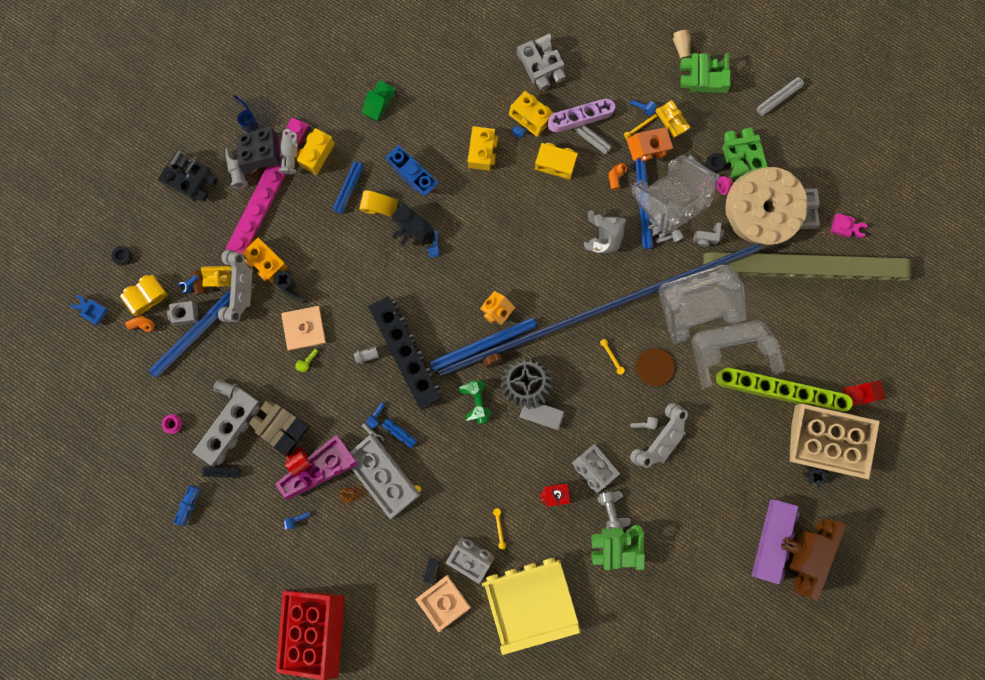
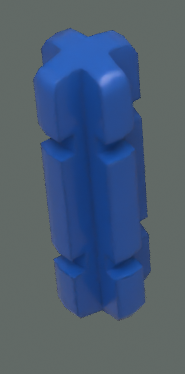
(398, 432)

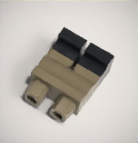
(273, 425)

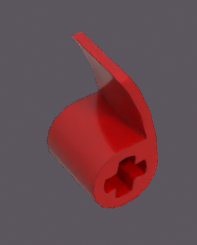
(297, 462)

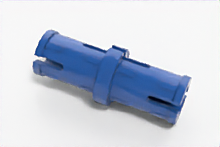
(187, 505)

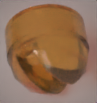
(349, 491)

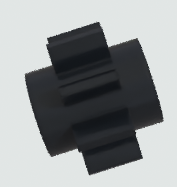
(816, 479)

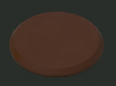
(655, 367)

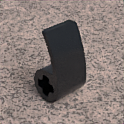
(287, 287)

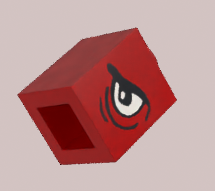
(555, 495)

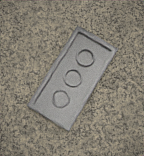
(383, 477)

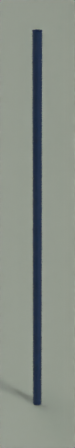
(595, 311)

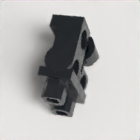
(192, 182)

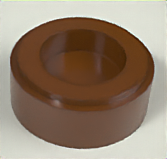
(493, 360)

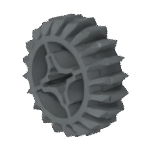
(519, 383)

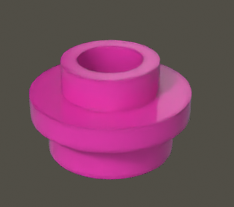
(724, 185)
(166, 424)

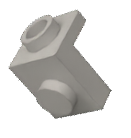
(706, 239)

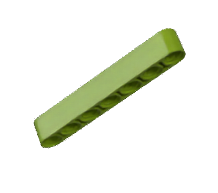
(792, 390)

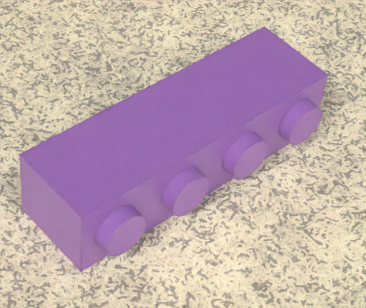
(777, 526)

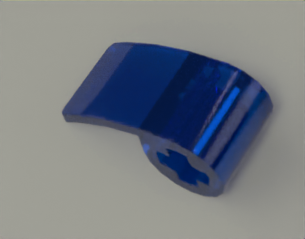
(244, 116)

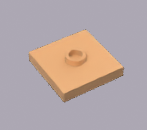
(303, 328)
(443, 603)

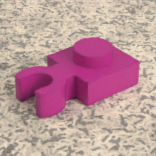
(845, 226)

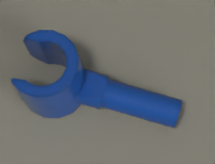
(649, 109)
(518, 131)
(433, 250)
(188, 285)
(372, 422)
(289, 523)

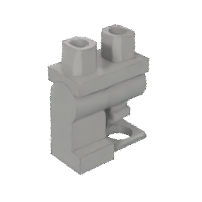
(543, 67)

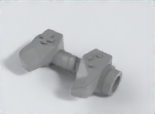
(608, 499)

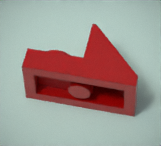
(865, 393)

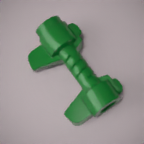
(480, 412)

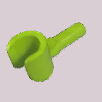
(304, 365)

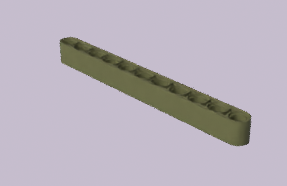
(818, 266)

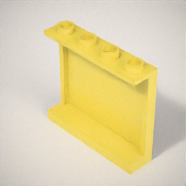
(531, 606)

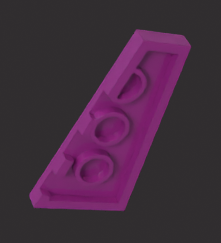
(326, 463)

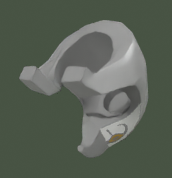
(610, 231)

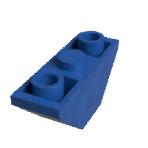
(411, 171)

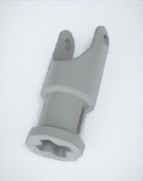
(288, 152)
(237, 175)

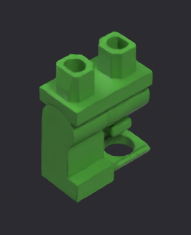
(701, 77)
(744, 148)
(617, 548)

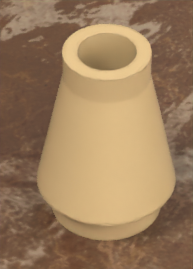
(682, 42)

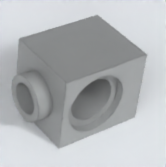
(190, 317)

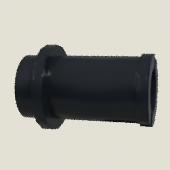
(431, 571)

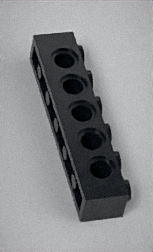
(379, 311)

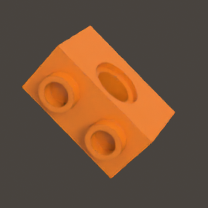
(650, 144)

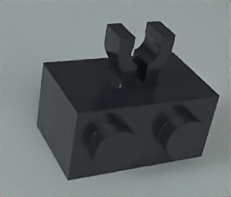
(412, 225)

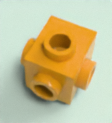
(497, 308)

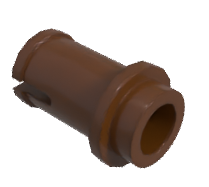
(198, 286)

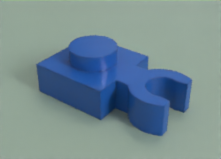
(91, 311)

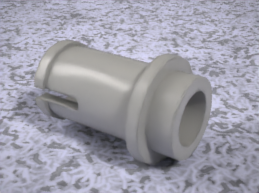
(365, 355)
(225, 388)

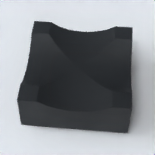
(257, 149)

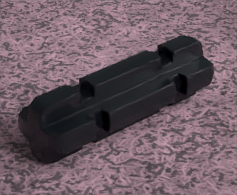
(222, 472)

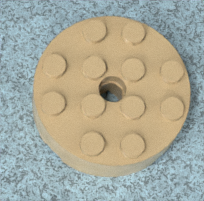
(784, 198)

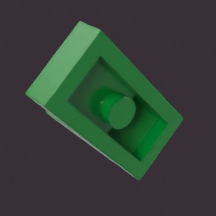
(378, 100)

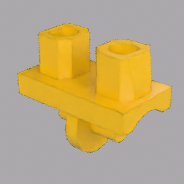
(673, 119)
(216, 275)

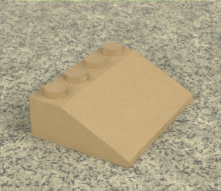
(833, 440)

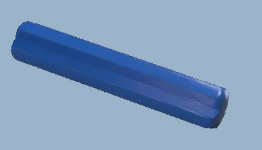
(348, 187)

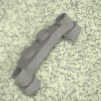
(240, 287)
(665, 441)

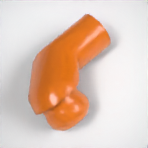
(615, 174)
(141, 322)

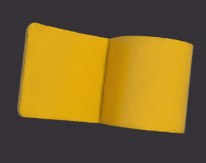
(375, 202)

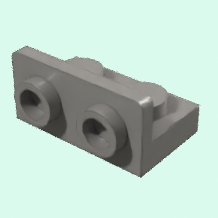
(595, 468)
(470, 560)

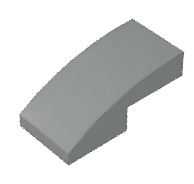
(812, 217)
(543, 415)

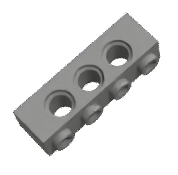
(205, 449)

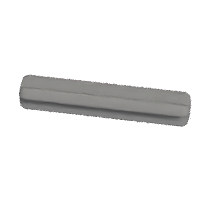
(780, 96)
(591, 137)

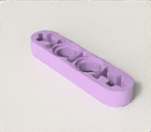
(583, 118)

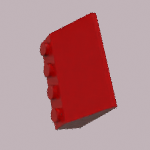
(310, 634)

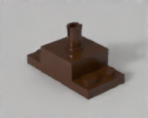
(813, 556)

